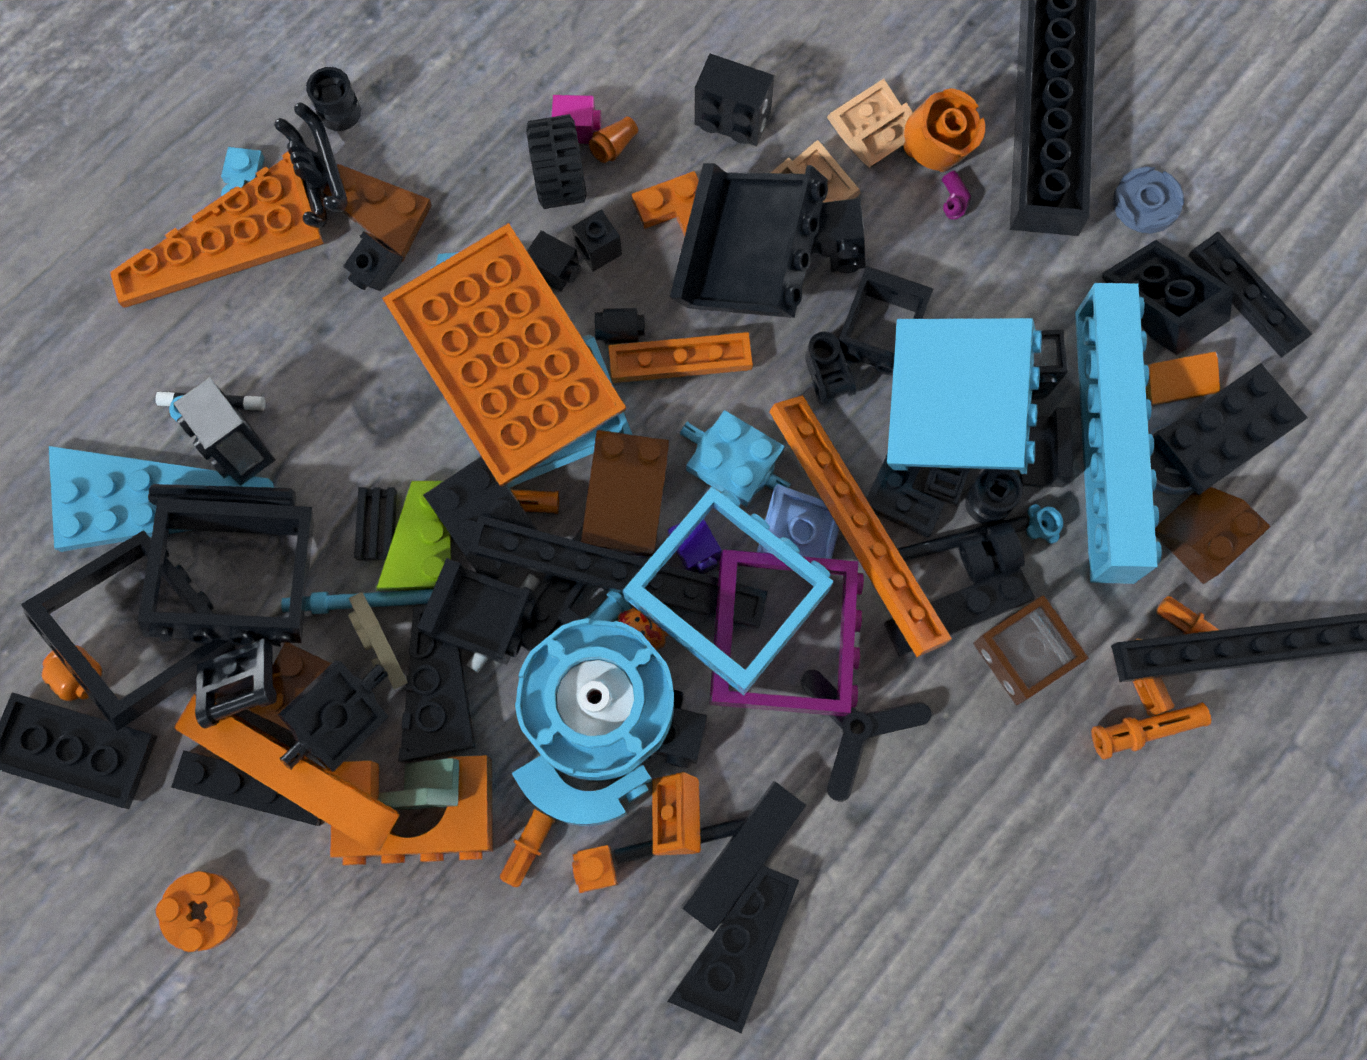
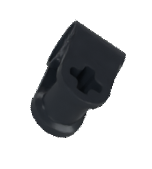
(829, 375)

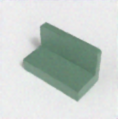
(426, 786)

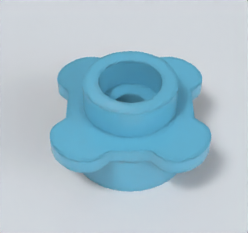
(1052, 520)

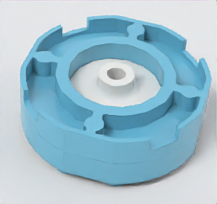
(589, 661)

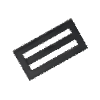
(361, 522)

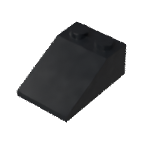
(1178, 296)

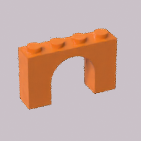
(461, 830)

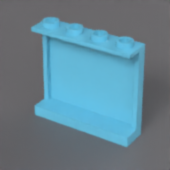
(964, 393)

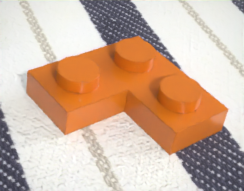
(667, 201)

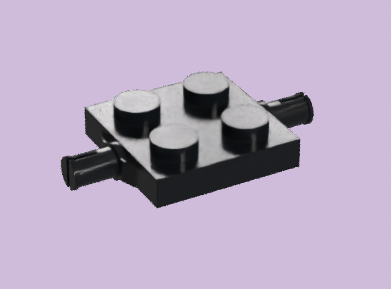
(333, 716)

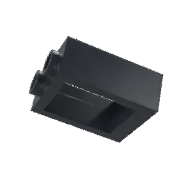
(890, 290)

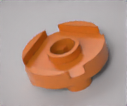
(176, 909)

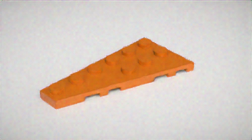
(225, 237)

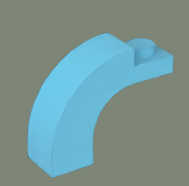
(578, 807)

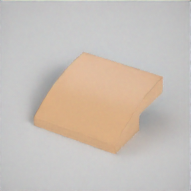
(872, 123)
(839, 183)

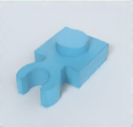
(240, 167)

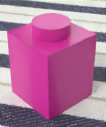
(582, 111)

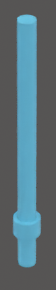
(323, 602)

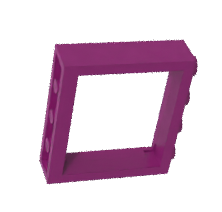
(848, 655)

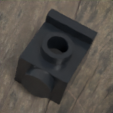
(372, 263)

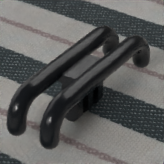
(314, 167)

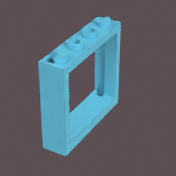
(690, 638)

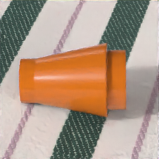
(611, 140)

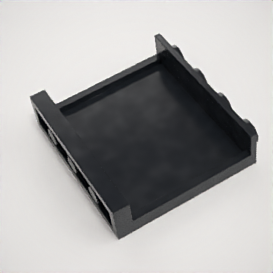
(749, 241)

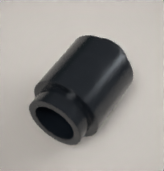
(619, 325)

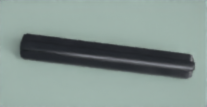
(236, 494)

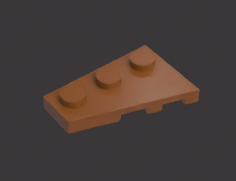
(383, 208)

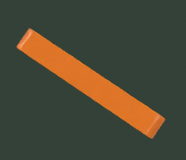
(306, 784)

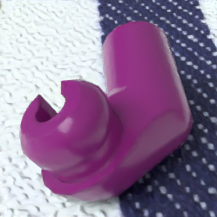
(959, 196)

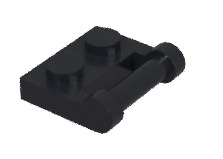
(229, 674)

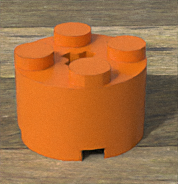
(944, 130)

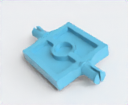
(734, 457)

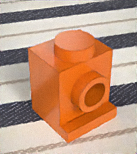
(594, 869)

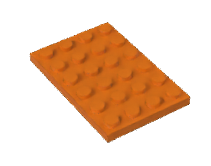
(504, 354)

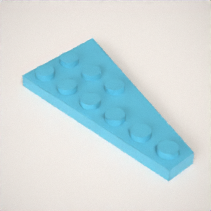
(106, 496)

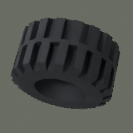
(556, 161)

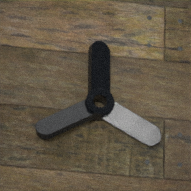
(852, 744)

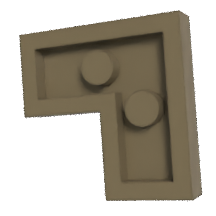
(373, 637)

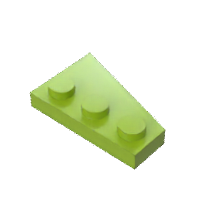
(417, 546)

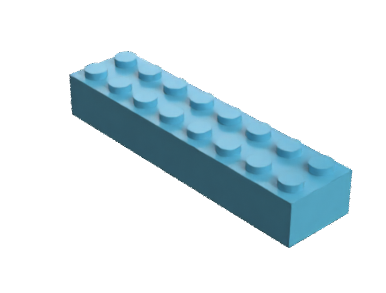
(1116, 435)

